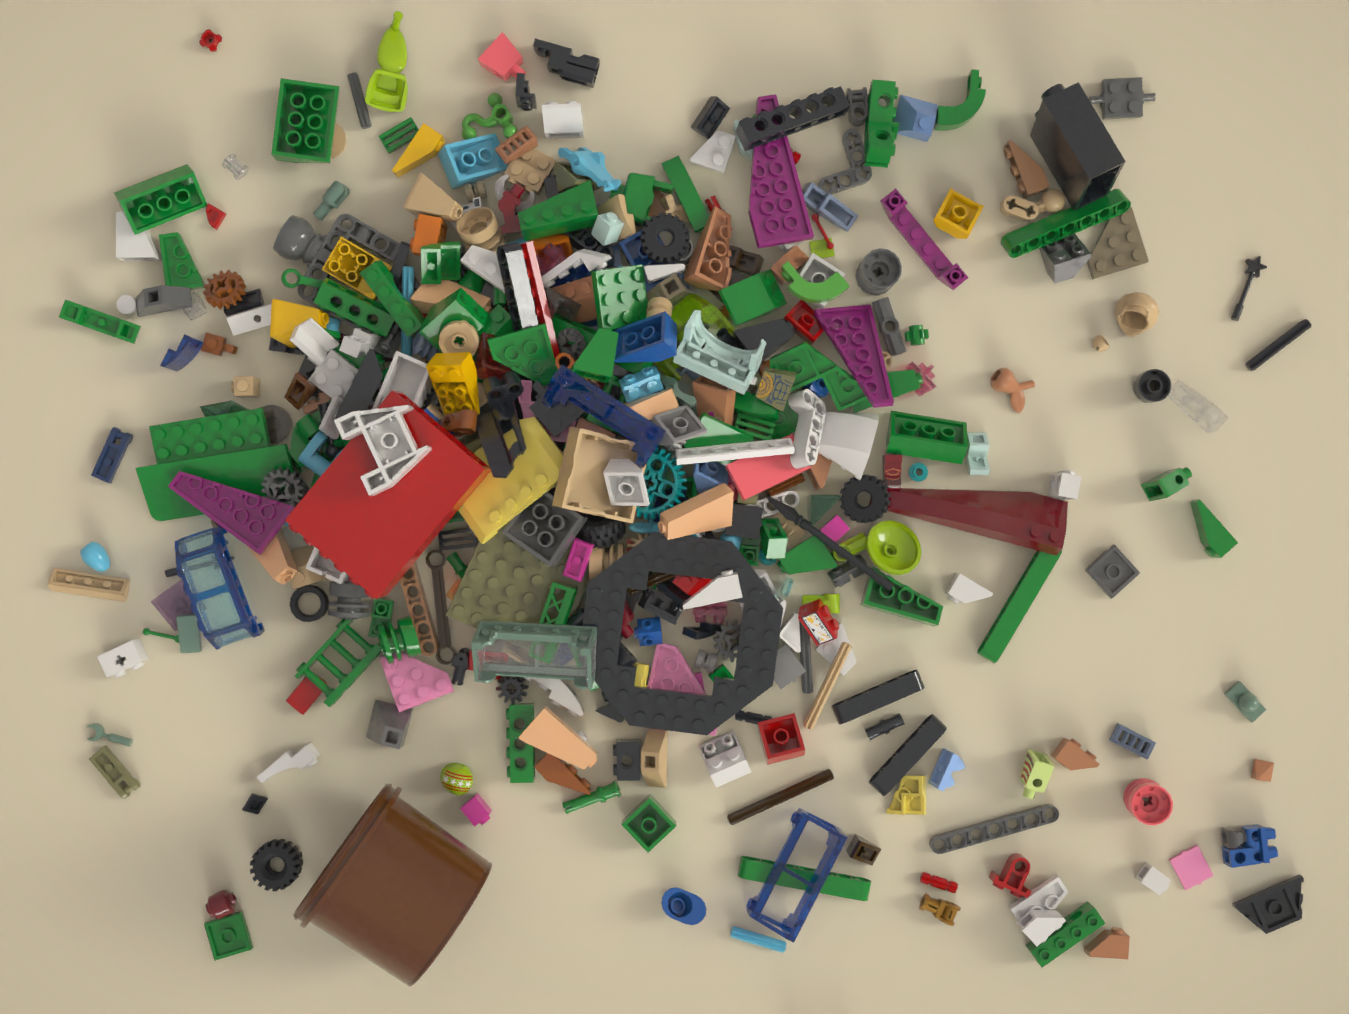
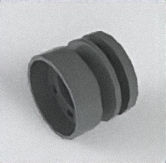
(888, 269)
(348, 602)

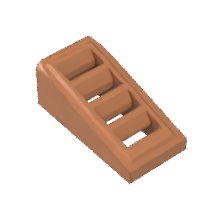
(519, 136)

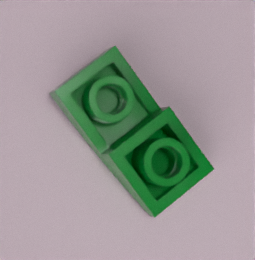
(750, 550)
(381, 614)

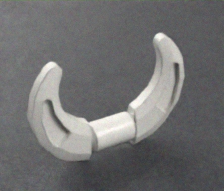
(499, 189)

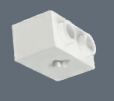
(112, 660)

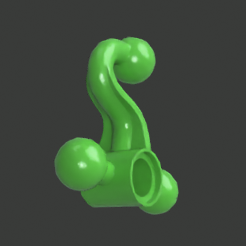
(499, 109)

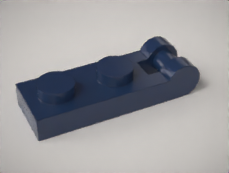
(111, 455)

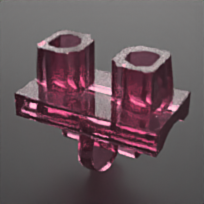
(553, 257)
(928, 385)
(718, 611)

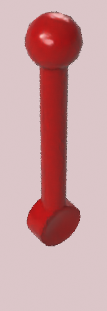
(815, 218)

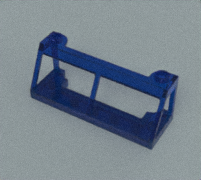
(570, 386)
(793, 923)

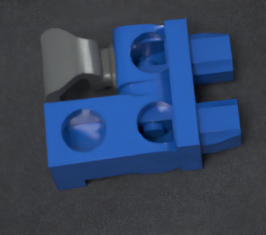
(1254, 847)

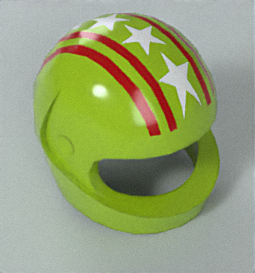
(456, 778)

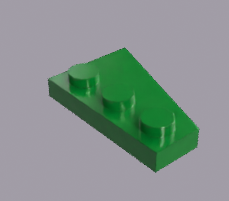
(177, 263)

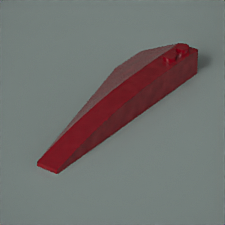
(1007, 516)

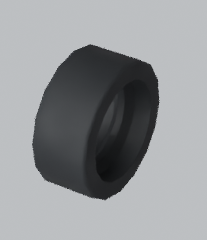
(295, 607)

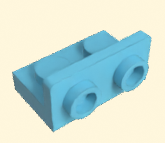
(641, 384)

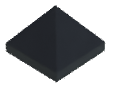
(254, 803)

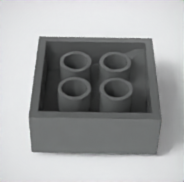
(545, 529)

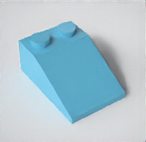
(471, 160)

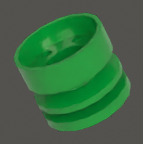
(399, 639)

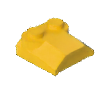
(957, 215)

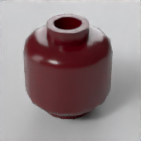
(221, 904)

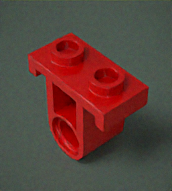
(1013, 878)

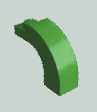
(813, 292)

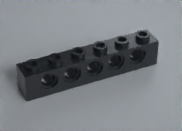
(752, 138)

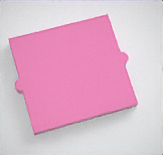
(1191, 867)

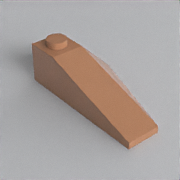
(710, 260)

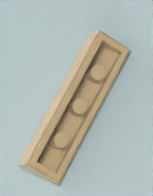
(89, 584)

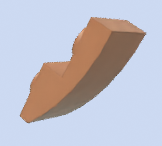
(312, 405)

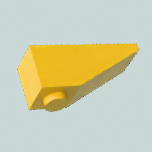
(420, 150)

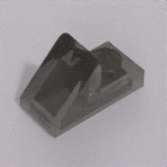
(561, 305)

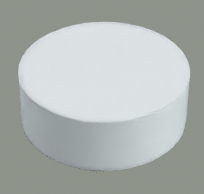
(127, 304)

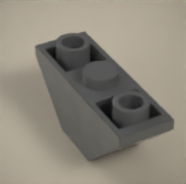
(162, 299)

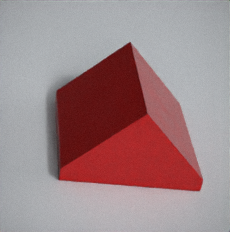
(804, 322)

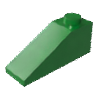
(1211, 532)

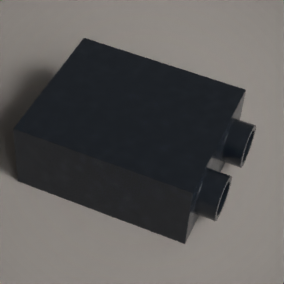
(1076, 145)

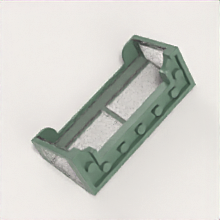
(534, 652)

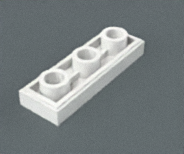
(246, 320)

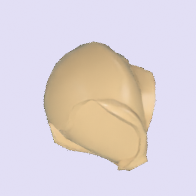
(1136, 313)

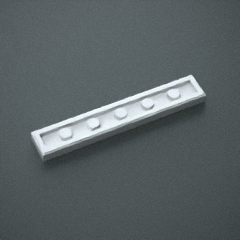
(734, 451)

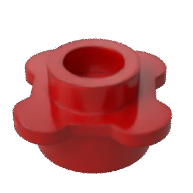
(206, 36)

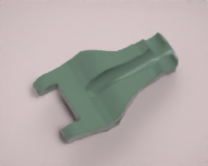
(682, 398)

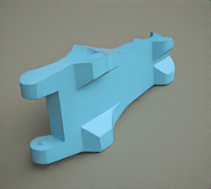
(592, 165)

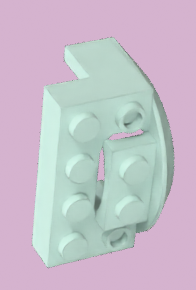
(717, 359)

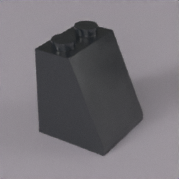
(774, 333)

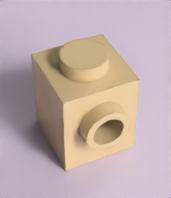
(246, 387)

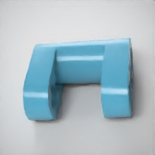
(310, 455)

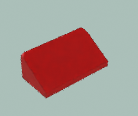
(304, 695)

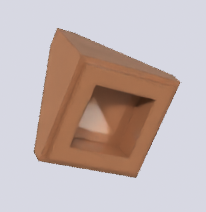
(1262, 770)

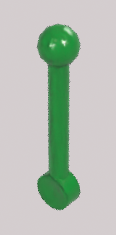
(146, 631)

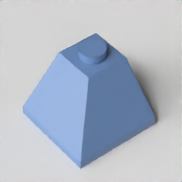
(915, 118)

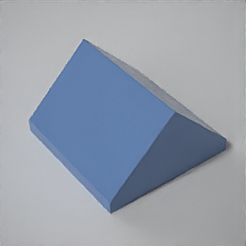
(709, 475)

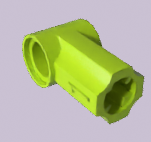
(853, 545)
(830, 600)

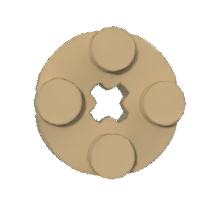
(461, 329)

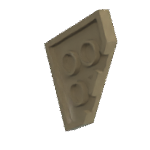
(1118, 247)

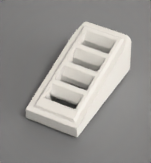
(658, 272)

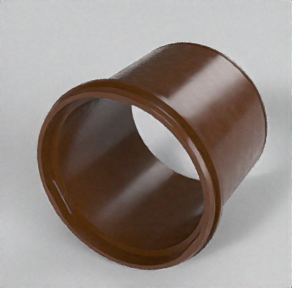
(395, 888)

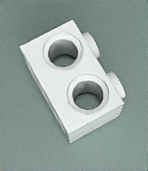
(1064, 485)

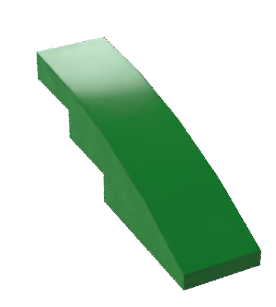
(686, 193)

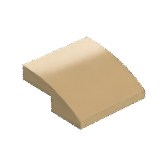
(618, 206)

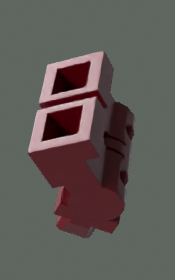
(508, 205)

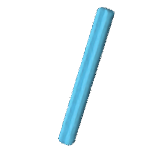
(407, 292)

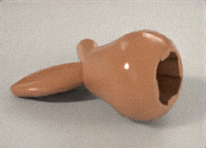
(1005, 381)

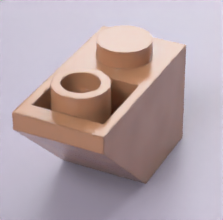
(1072, 757)

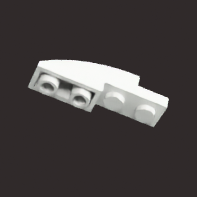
(561, 694)

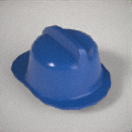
(683, 906)

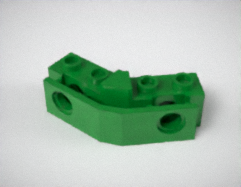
(879, 128)

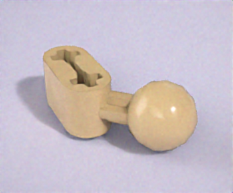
(1051, 202)

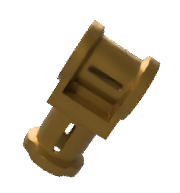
(941, 909)

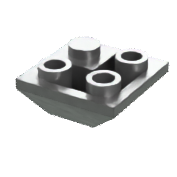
(1064, 258)
(388, 725)

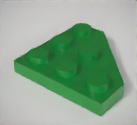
(526, 352)

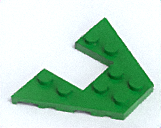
(809, 367)

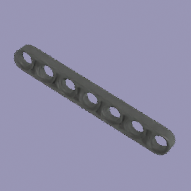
(1022, 825)

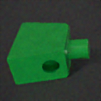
(1166, 483)

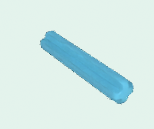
(758, 939)

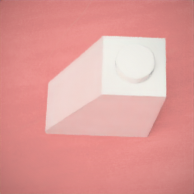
(131, 246)

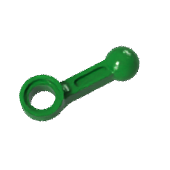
(301, 280)

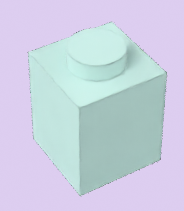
(607, 228)

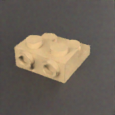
(530, 170)

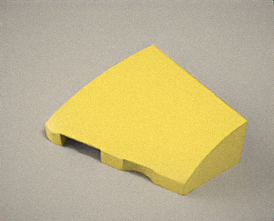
(910, 796)

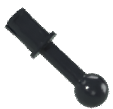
(331, 450)

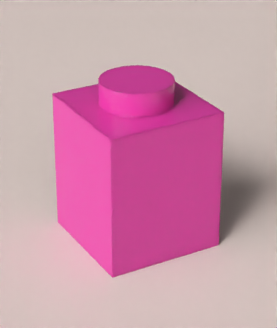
(835, 528)
(476, 810)

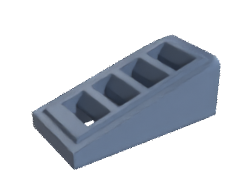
(1147, 749)

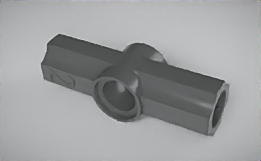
(886, 315)

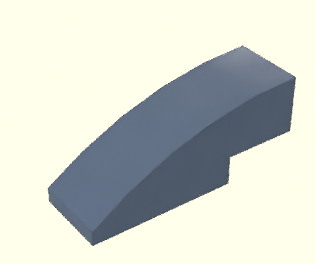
(828, 207)

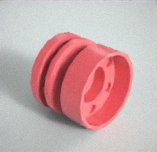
(1157, 807)

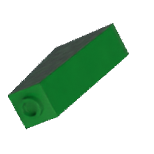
(900, 383)

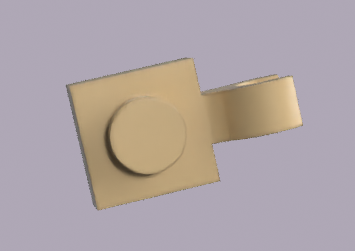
(668, 202)

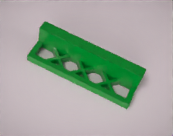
(566, 606)

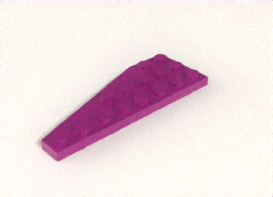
(775, 195)

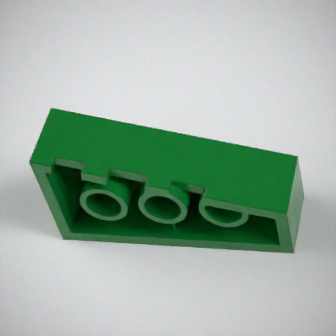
(560, 214)
(900, 601)

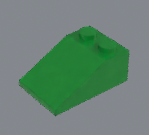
(753, 297)

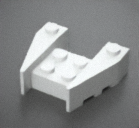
(388, 441)

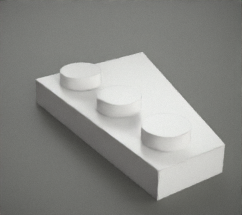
(1043, 897)

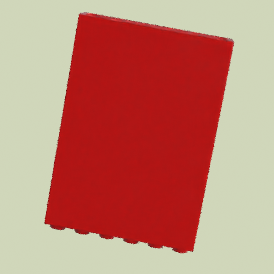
(386, 533)

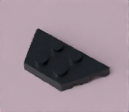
(1274, 905)

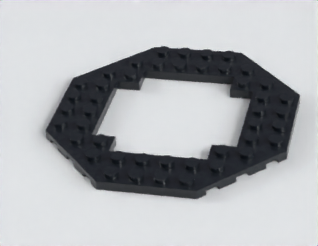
(756, 645)

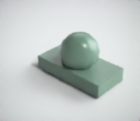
(1245, 701)

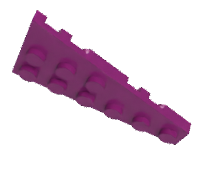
(858, 344)
(241, 513)

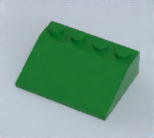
(305, 122)

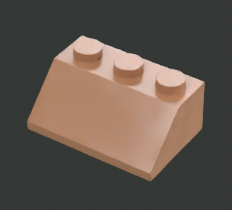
(582, 293)

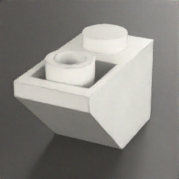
(1040, 924)

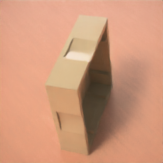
(581, 475)

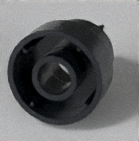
(1162, 386)

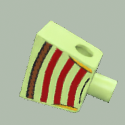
(1035, 773)

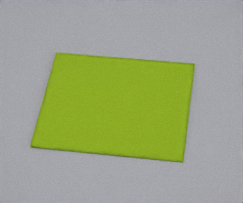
(819, 248)

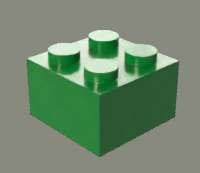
(649, 823)

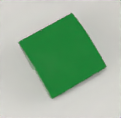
(440, 262)

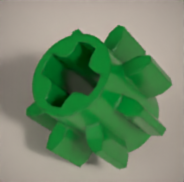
(916, 335)

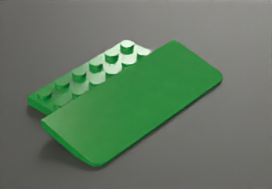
(219, 448)

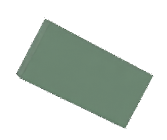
(188, 633)

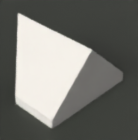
(791, 632)

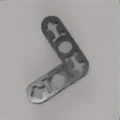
(852, 173)

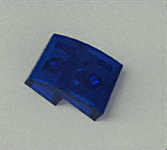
(183, 355)

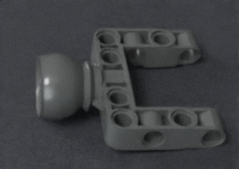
(299, 242)

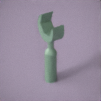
(111, 737)

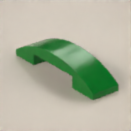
(99, 321)

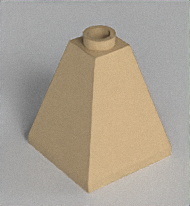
(432, 200)

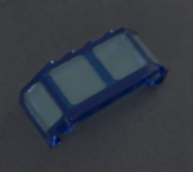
(214, 588)

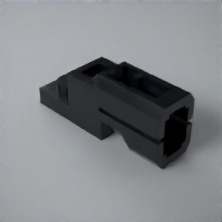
(569, 67)

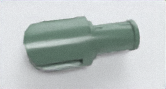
(331, 199)

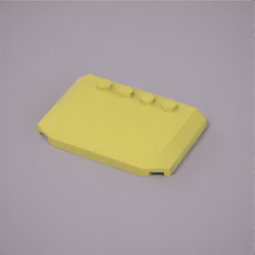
(502, 499)

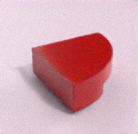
(214, 216)

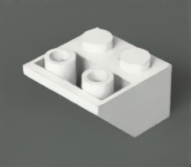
(563, 120)
(724, 759)

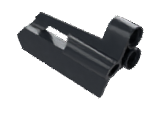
(498, 418)

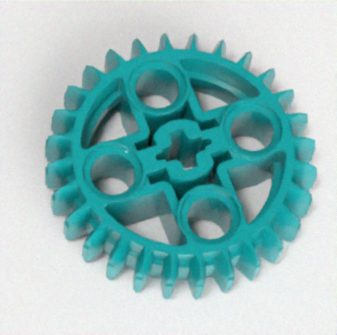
(656, 477)

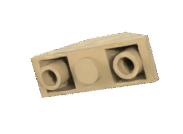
(655, 758)

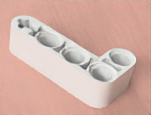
(809, 427)

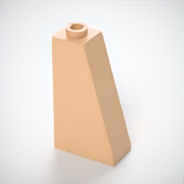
(430, 294)
(699, 514)
(278, 559)
(558, 739)

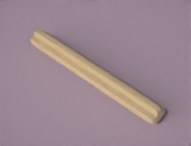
(827, 685)

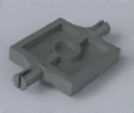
(1122, 98)

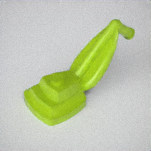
(387, 86)

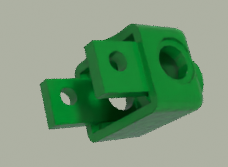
(640, 195)

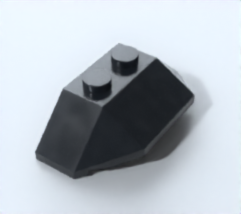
(363, 386)

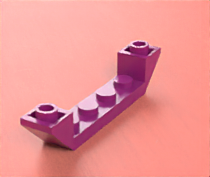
(921, 242)

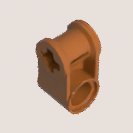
(460, 422)

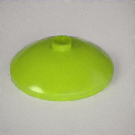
(899, 542)

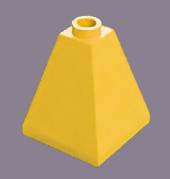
(288, 315)

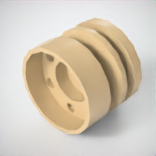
(480, 229)
(601, 560)

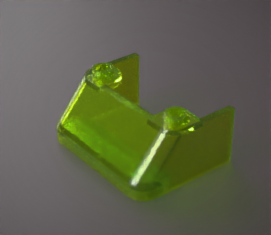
(681, 314)

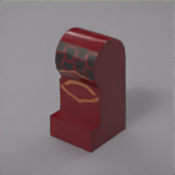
(892, 471)

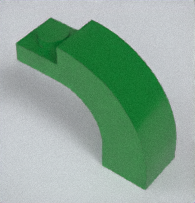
(956, 116)

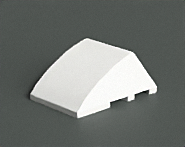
(849, 439)

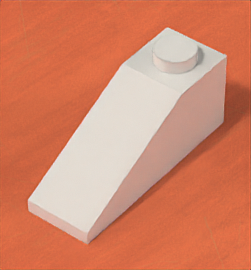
(720, 589)

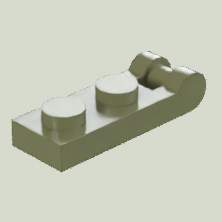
(114, 772)

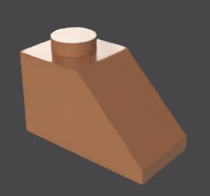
(796, 258)
(819, 471)
(1109, 944)

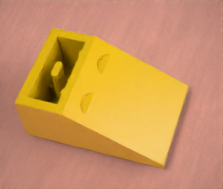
(346, 264)
(454, 381)

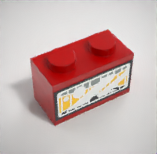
(818, 622)

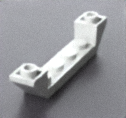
(591, 259)

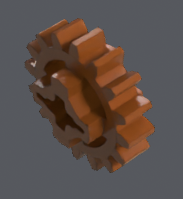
(224, 289)

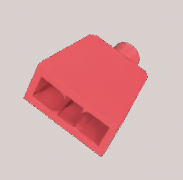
(502, 58)

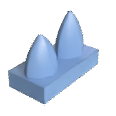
(946, 764)

